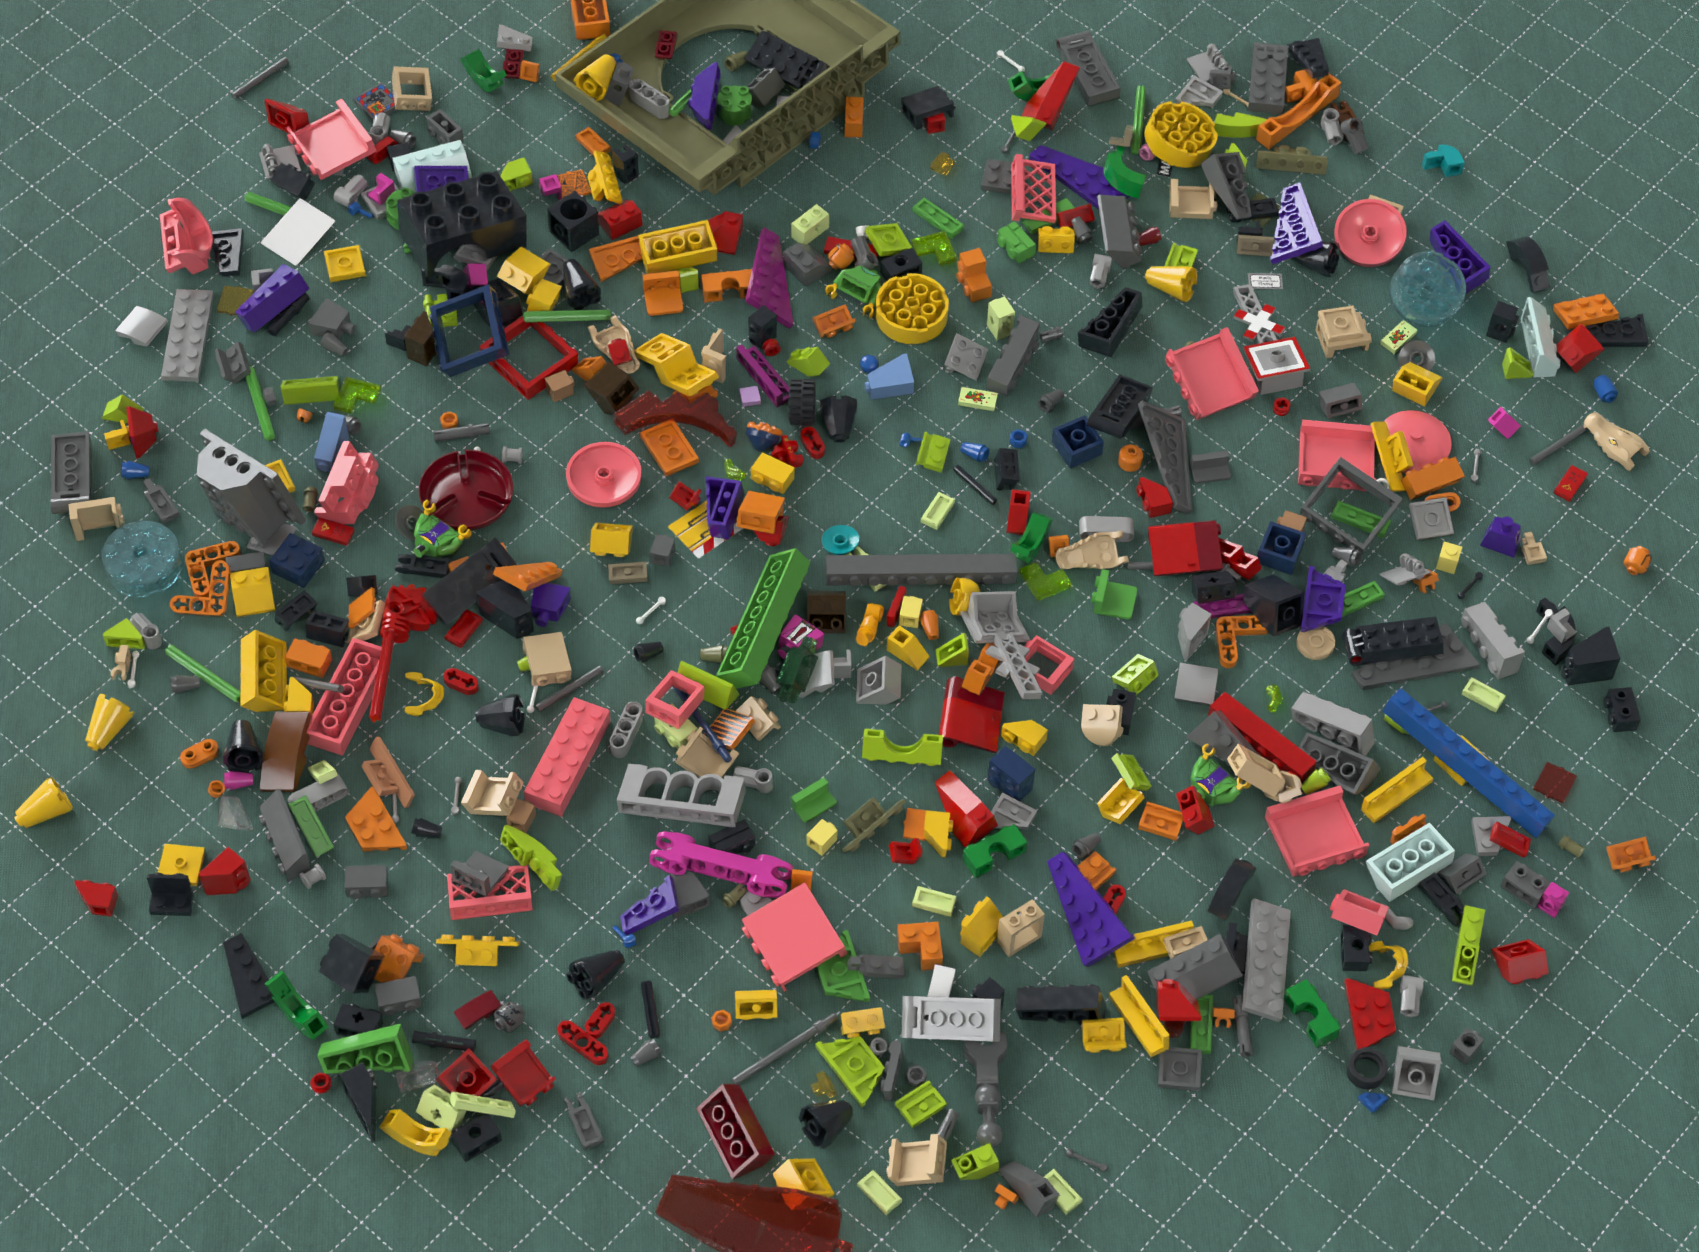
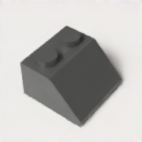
(805, 263)

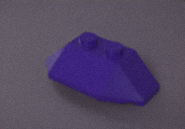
(704, 94)

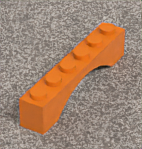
(1278, 127)

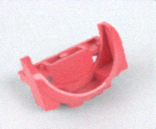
(185, 246)
(351, 478)

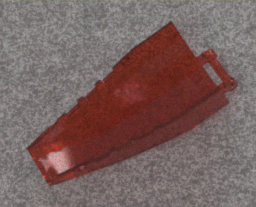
(752, 1217)

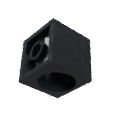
(573, 221)

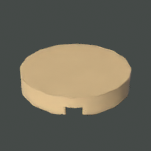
(1316, 643)

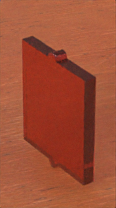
(1555, 782)

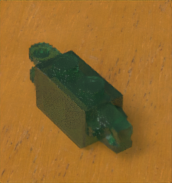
(797, 670)

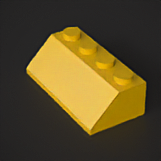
(678, 247)
(263, 672)

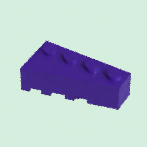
(1454, 247)
(272, 297)

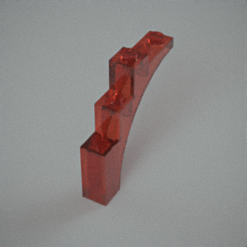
(700, 413)

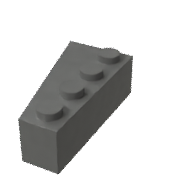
(1014, 356)

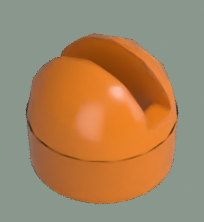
(304, 414)
(216, 787)

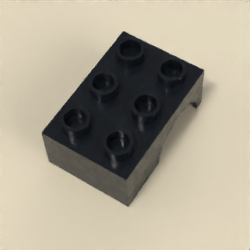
(459, 214)

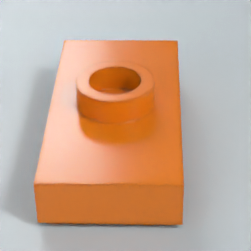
(592, 141)

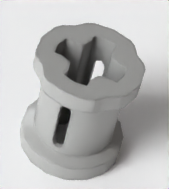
(513, 455)
(312, 876)

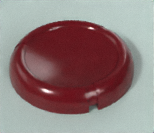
(467, 489)

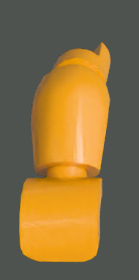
(869, 625)

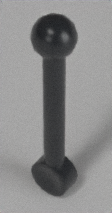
(1478, 576)

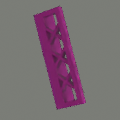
(761, 377)

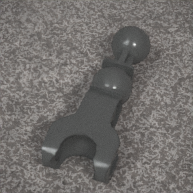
(987, 1095)

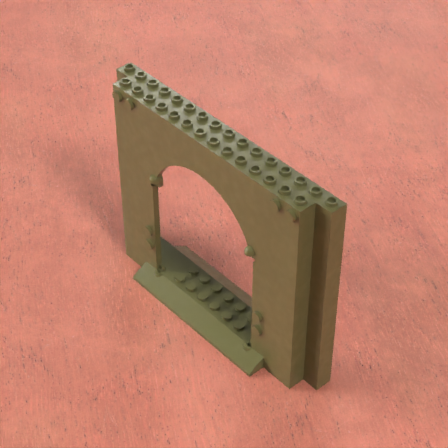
(833, 31)

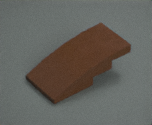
(285, 751)

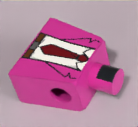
(794, 634)

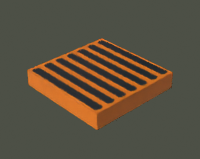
(731, 727)

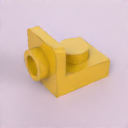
(118, 437)

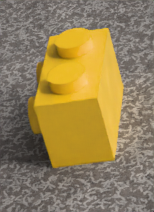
(543, 296)
(772, 473)
(756, 1004)

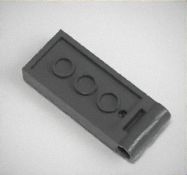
(1094, 76)
(1268, 78)
(70, 470)

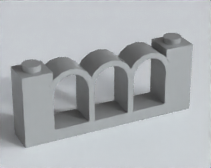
(639, 778)

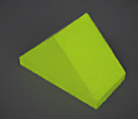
(1026, 127)
(688, 279)
(1516, 365)
(117, 410)
(124, 634)
(953, 652)

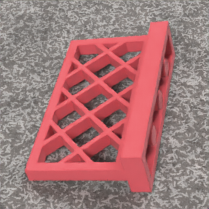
(1019, 185)
(492, 904)

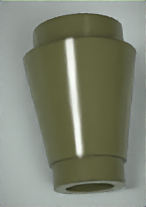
(735, 61)
(714, 654)

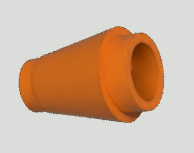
(929, 622)

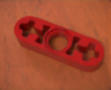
(584, 1051)

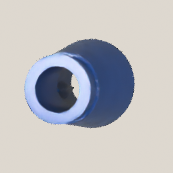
(976, 451)
(134, 470)

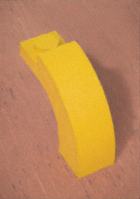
(413, 1134)

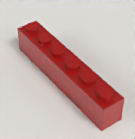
(1264, 738)

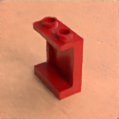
(523, 1074)

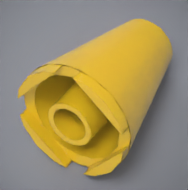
(596, 77)
(1173, 280)
(106, 722)
(43, 804)

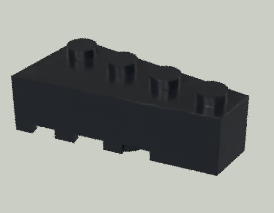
(1111, 325)
(1060, 1003)

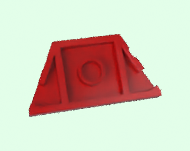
(1369, 1013)

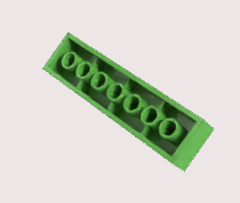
(763, 618)

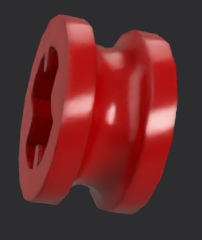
(771, 347)
(1281, 411)

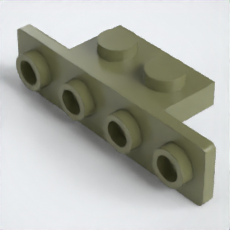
(1292, 160)
(866, 819)

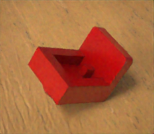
(619, 351)
(685, 496)
(905, 852)

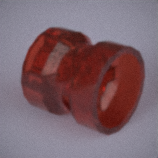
(1172, 1031)

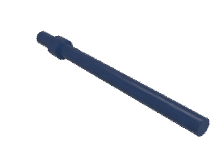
(718, 745)

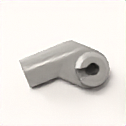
(1398, 922)

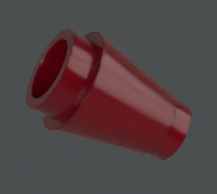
(1150, 236)

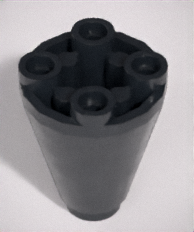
(579, 286)
(594, 972)

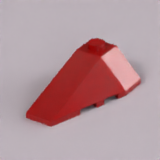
(1052, 95)
(969, 814)

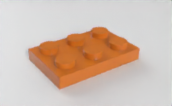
(1586, 311)
(669, 447)

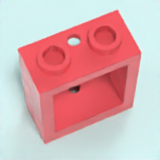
(1064, 661)
(668, 713)
(1359, 911)

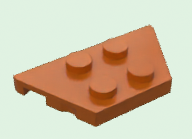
(373, 824)

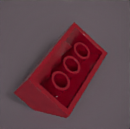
(735, 1130)

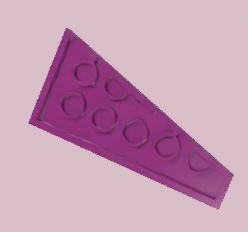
(768, 279)

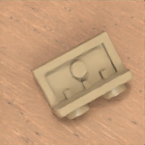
(764, 719)
(1290, 789)
(1183, 941)

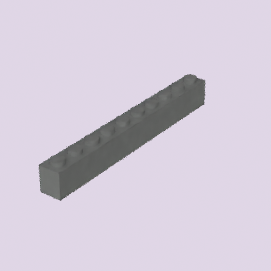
(919, 569)

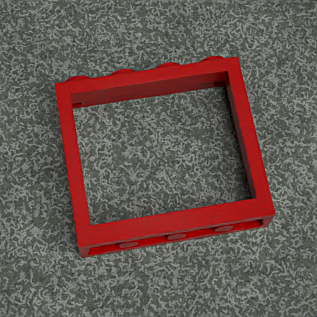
(531, 388)

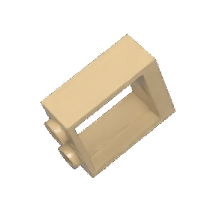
(414, 76)
(1256, 770)
(1028, 925)

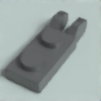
(892, 1069)
(584, 1123)

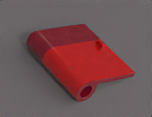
(1185, 548)
(970, 716)

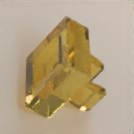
(942, 164)
(824, 1085)

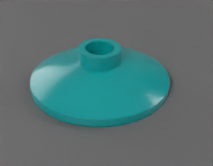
(840, 539)

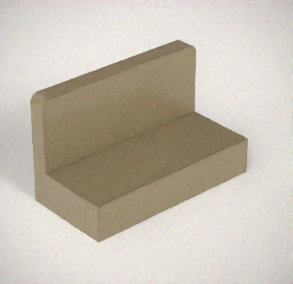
(1127, 140)

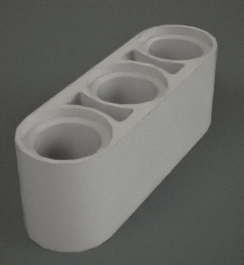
(649, 98)
(1094, 524)
(629, 722)
(322, 794)

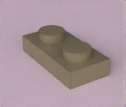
(1255, 245)
(627, 573)

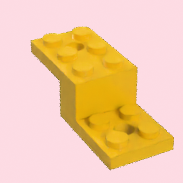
(676, 364)

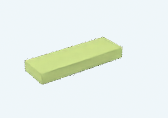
(482, 1104)

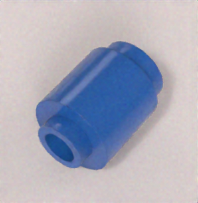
(1605, 388)

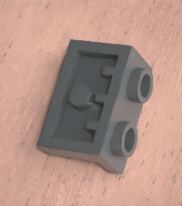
(233, 363)

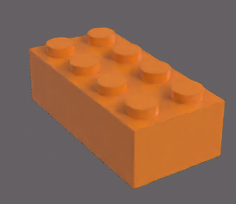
(590, 18)

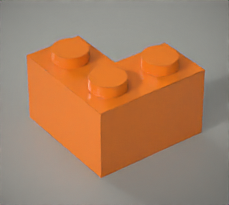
(973, 275)
(921, 939)

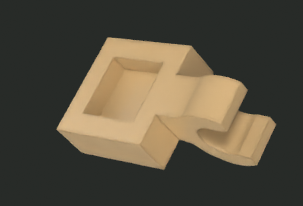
(1532, 551)
(123, 659)

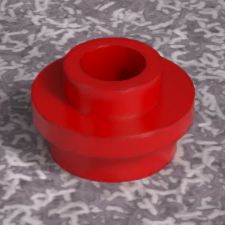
(321, 1077)

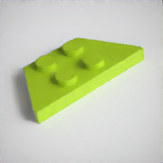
(854, 1065)

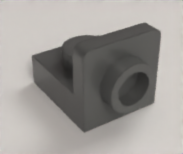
(1222, 78)

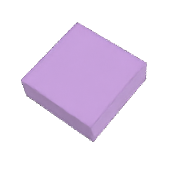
(749, 396)

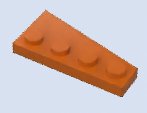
(615, 257)
(528, 575)

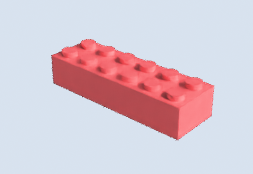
(341, 713)
(567, 756)

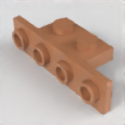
(386, 775)

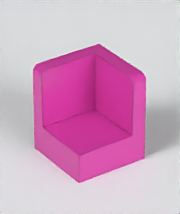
(550, 185)
(384, 189)
(476, 274)
(1504, 423)

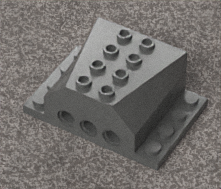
(244, 490)

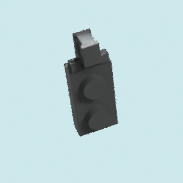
(160, 502)
(877, 966)

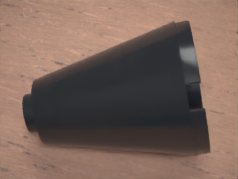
(1322, 260)
(242, 748)

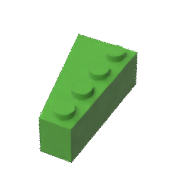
(377, 1049)

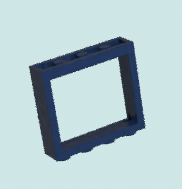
(479, 358)

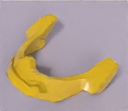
(437, 697)
(1402, 962)

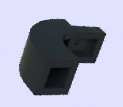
(1533, 260)
(447, 277)
(1553, 648)
(1230, 888)

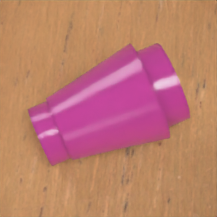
(236, 780)

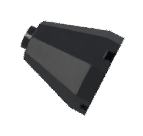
(838, 416)
(503, 715)
(825, 1121)

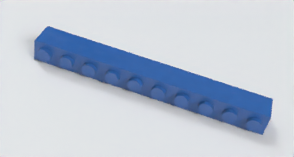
(1468, 763)

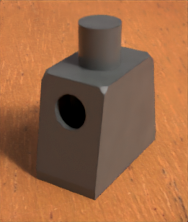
(621, 76)
(331, 319)
(690, 894)

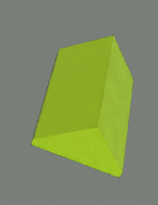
(310, 390)
(715, 689)

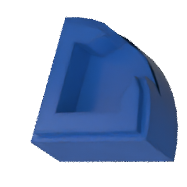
(1372, 1101)

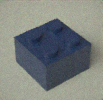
(1077, 442)
(1281, 548)
(297, 560)
(1011, 774)

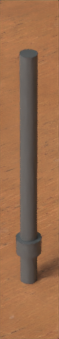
(817, 1028)

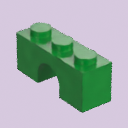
(1007, 841)
(1305, 998)

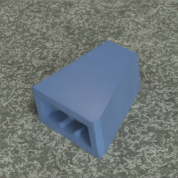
(890, 379)
(330, 441)

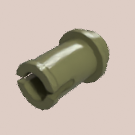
(310, 498)
(1571, 846)
(730, 899)

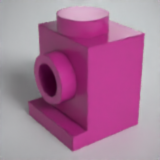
(1553, 899)

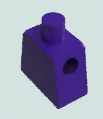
(1502, 536)
(549, 602)

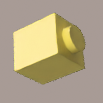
(1449, 557)
(910, 611)
(822, 837)

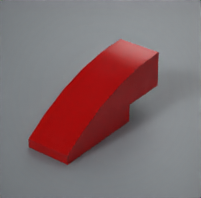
(1239, 561)

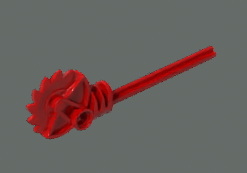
(403, 612)

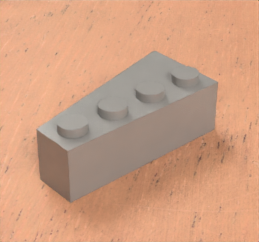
(1492, 640)
(1334, 722)

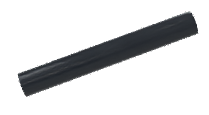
(972, 482)

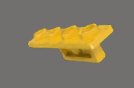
(603, 179)
(1393, 454)
(477, 951)

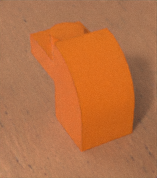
(1301, 86)

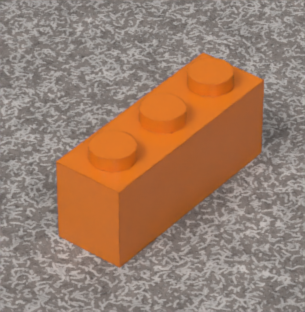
(1432, 477)

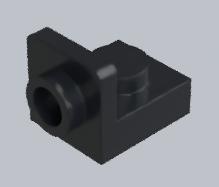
(1257, 231)

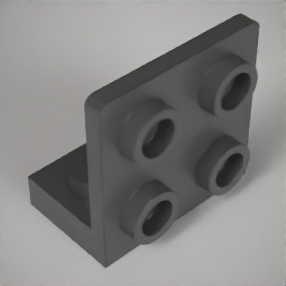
(478, 873)

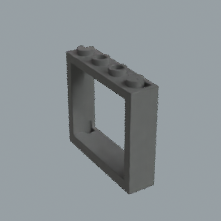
(1364, 481)

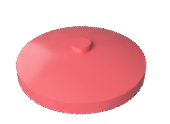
(1370, 232)
(1425, 436)
(603, 474)

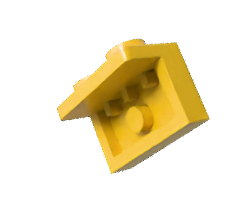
(1056, 240)
(1119, 802)
(862, 1021)
(1103, 1034)

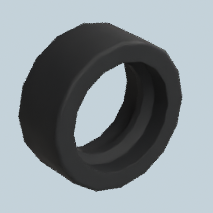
(1371, 1054)

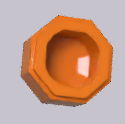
(449, 420)
(721, 1020)

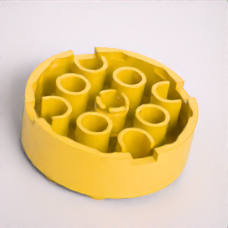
(1180, 134)
(912, 308)

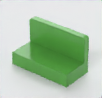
(813, 800)

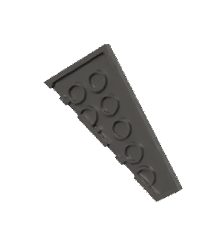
(1169, 445)
(1455, 658)

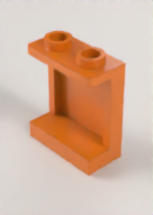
(760, 512)

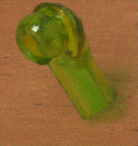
(733, 472)
(1276, 696)

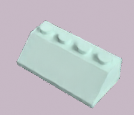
(443, 155)
(1539, 339)
(1410, 861)

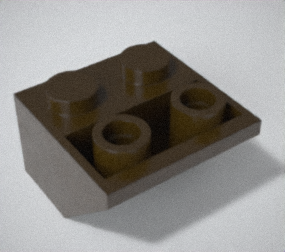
(420, 340)
(611, 388)
(827, 611)

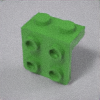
(1113, 598)

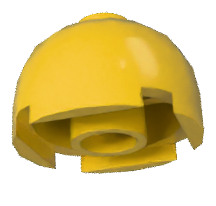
(962, 592)

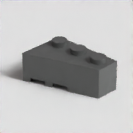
(1219, 734)

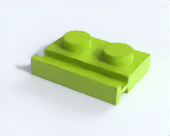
(1181, 256)
(933, 452)
(1131, 772)
(920, 1104)

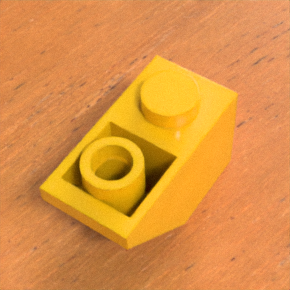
(907, 648)
(298, 698)
(1025, 734)
(936, 831)

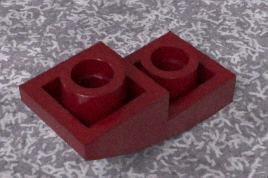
(666, 45)
(512, 63)
(478, 1008)

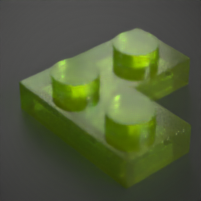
(935, 243)
(355, 390)
(1044, 585)

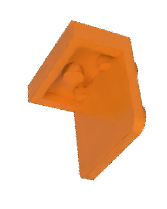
(662, 293)
(397, 958)

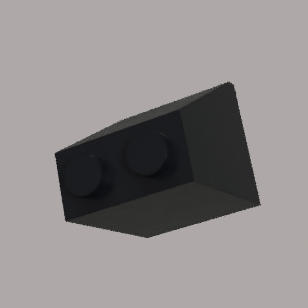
(1275, 604)
(506, 608)
(1592, 659)
(351, 964)

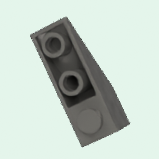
(1031, 1187)

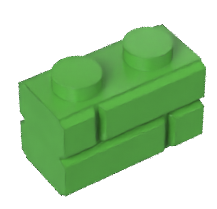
(1016, 242)

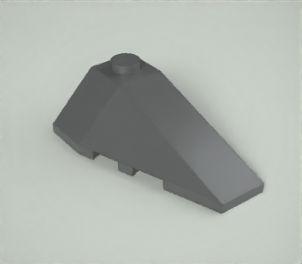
(1226, 176)
(1342, 765)

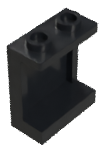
(926, 104)

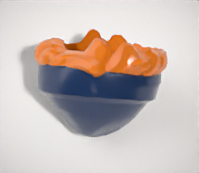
(762, 435)

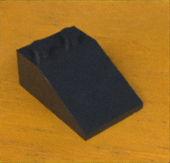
(508, 302)
(360, 1090)

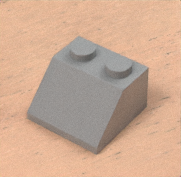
(1192, 629)
(879, 682)
(1416, 1073)

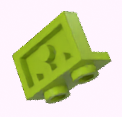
(1136, 674)

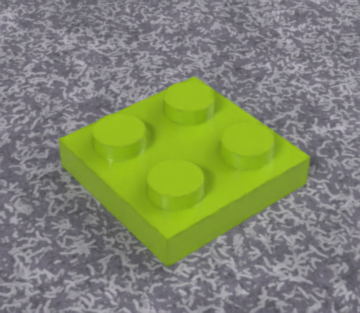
(887, 239)

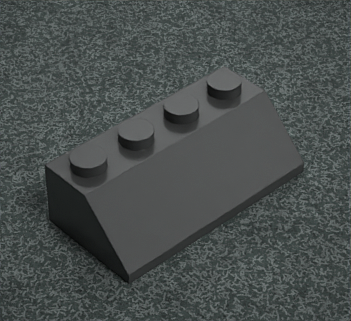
(1120, 229)
(284, 836)
(1200, 968)

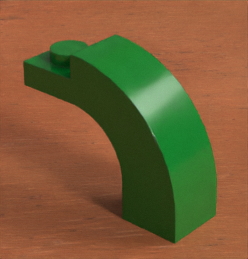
(481, 72)
(1026, 87)
(1120, 176)
(1033, 537)
(292, 1005)

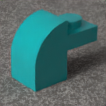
(1445, 157)

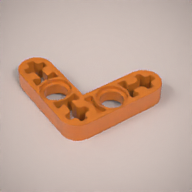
(199, 565)
(208, 603)
(1233, 630)

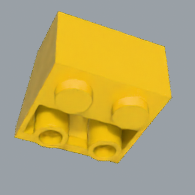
(1415, 383)
(980, 927)

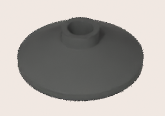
(1417, 348)
(407, 515)

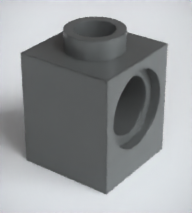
(662, 550)
(1463, 1052)

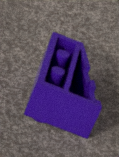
(723, 503)

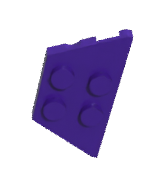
(1322, 601)

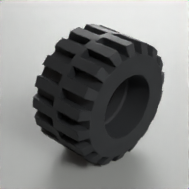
(802, 402)

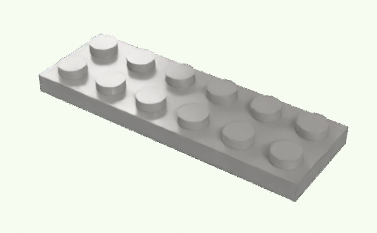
(187, 335)
(1266, 960)

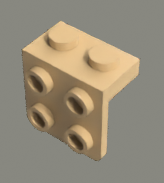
(713, 355)

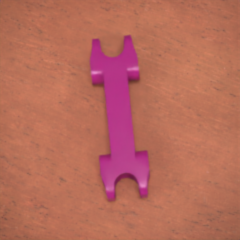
(756, 873)

